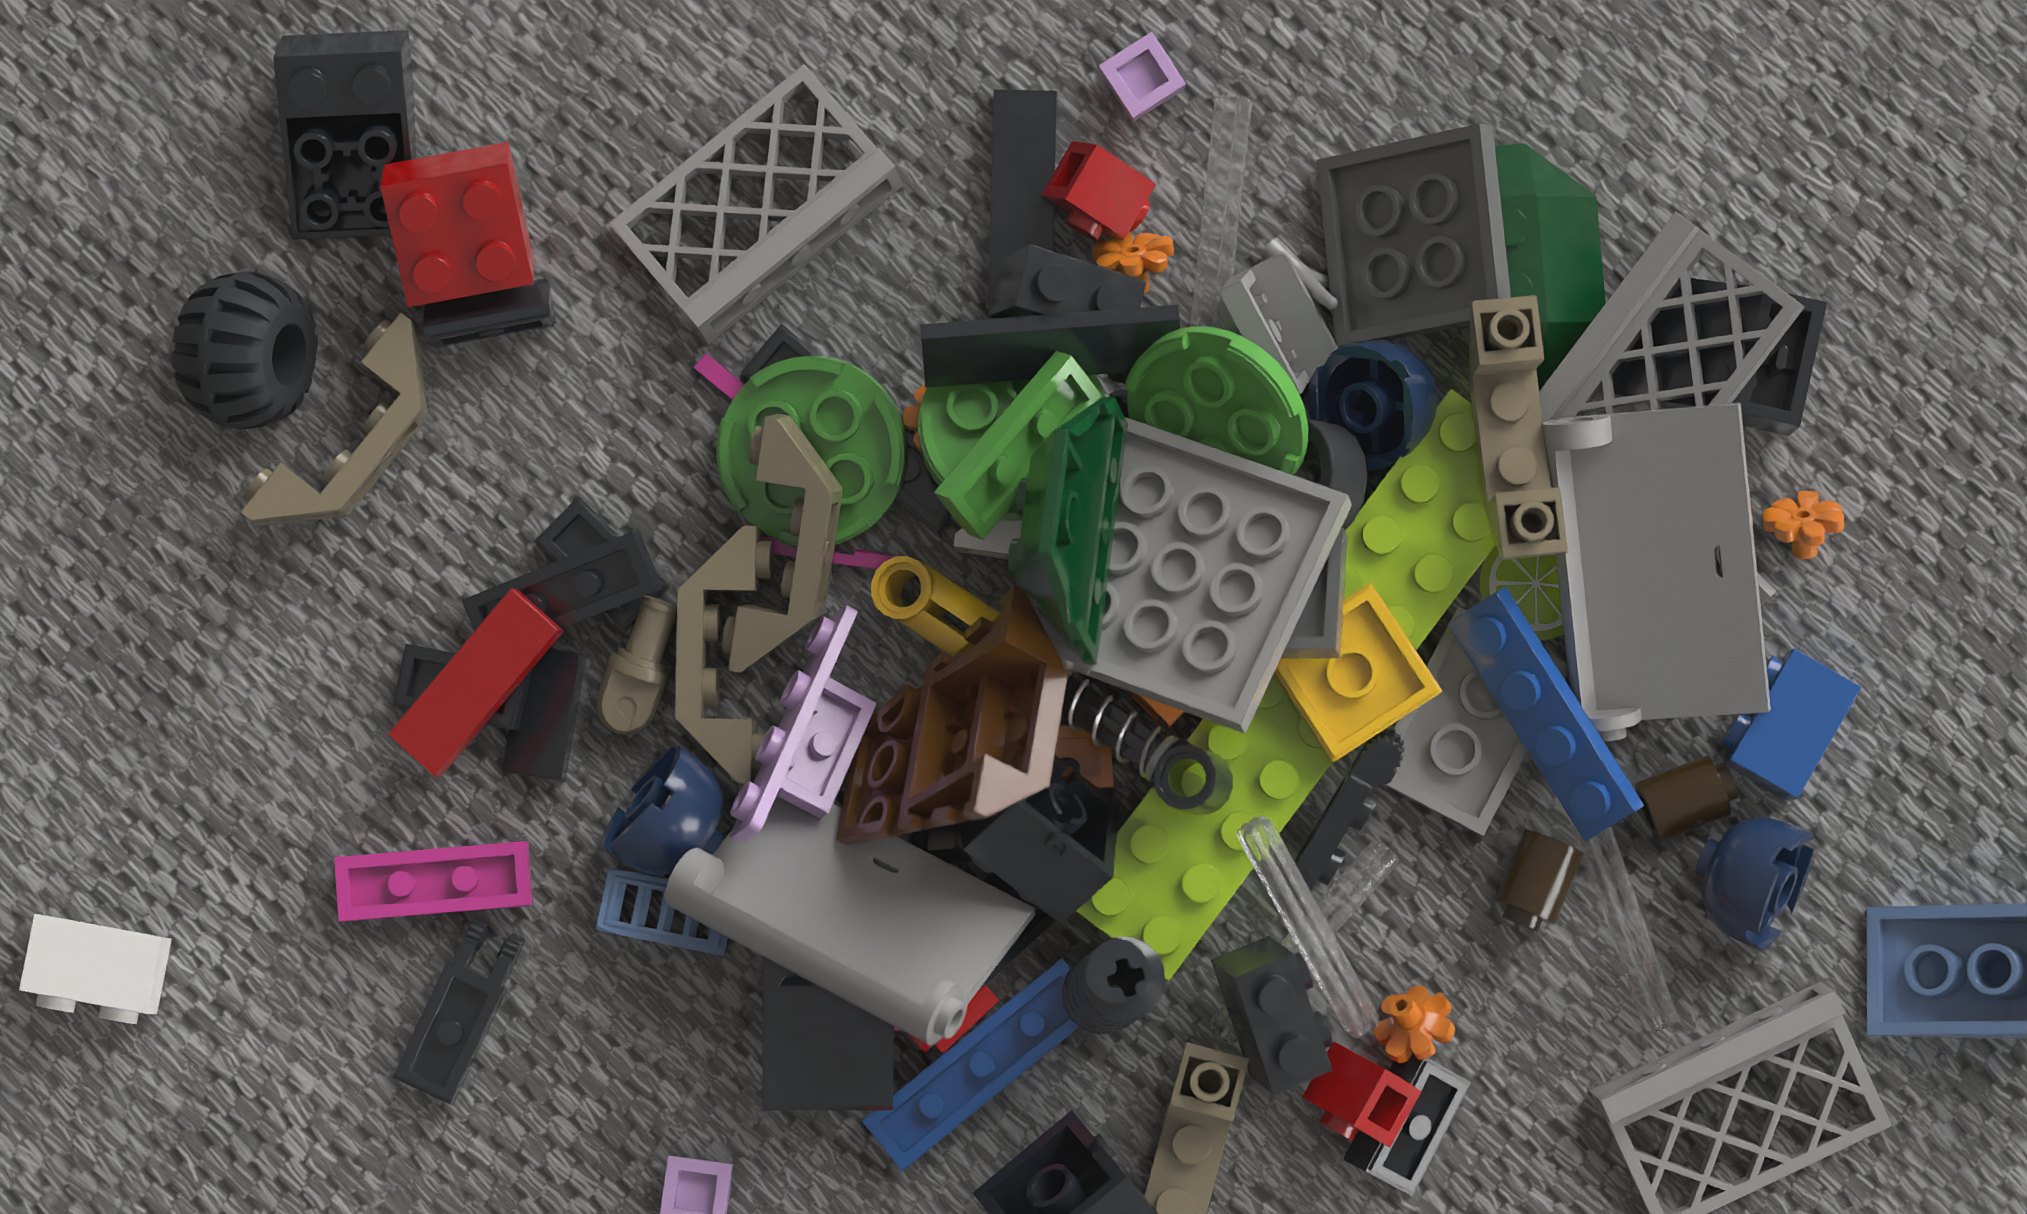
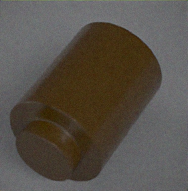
(1686, 797)
(1538, 880)

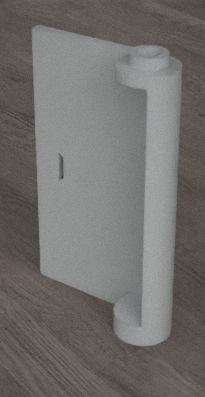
(1641, 583)
(855, 918)

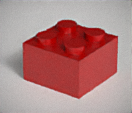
(457, 224)

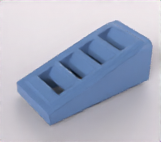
(612, 905)

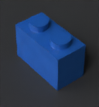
(1789, 740)

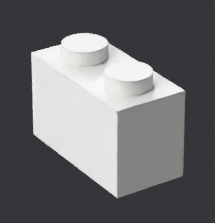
(94, 966)

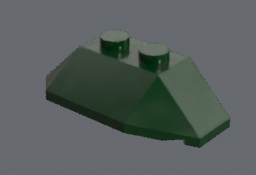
(1551, 248)
(1070, 524)

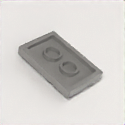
(1459, 743)

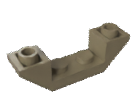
(395, 360)
(1509, 429)
(789, 459)
(731, 569)
(1195, 1130)

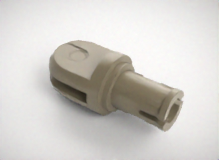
(636, 673)

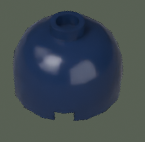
(1377, 396)
(670, 814)
(1754, 876)

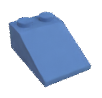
(1947, 971)

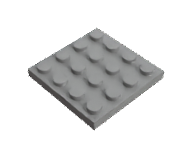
(1206, 575)

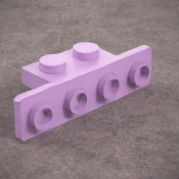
(815, 739)

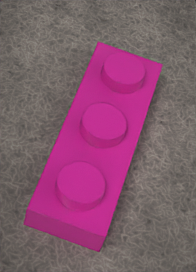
(433, 881)

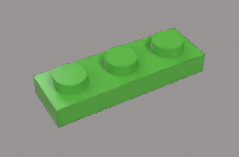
(988, 476)

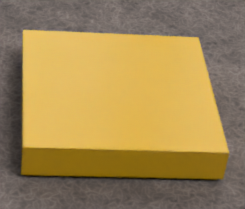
(1366, 687)

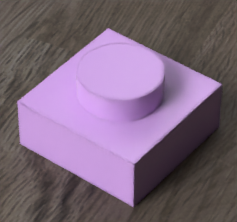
(1142, 77)
(696, 1186)

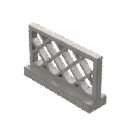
(794, 240)
(1630, 315)
(1733, 1052)

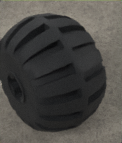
(245, 350)

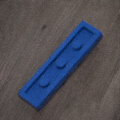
(1545, 714)
(974, 1069)

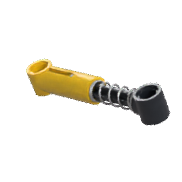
(1158, 756)

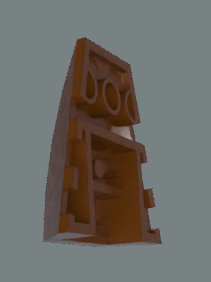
(964, 739)

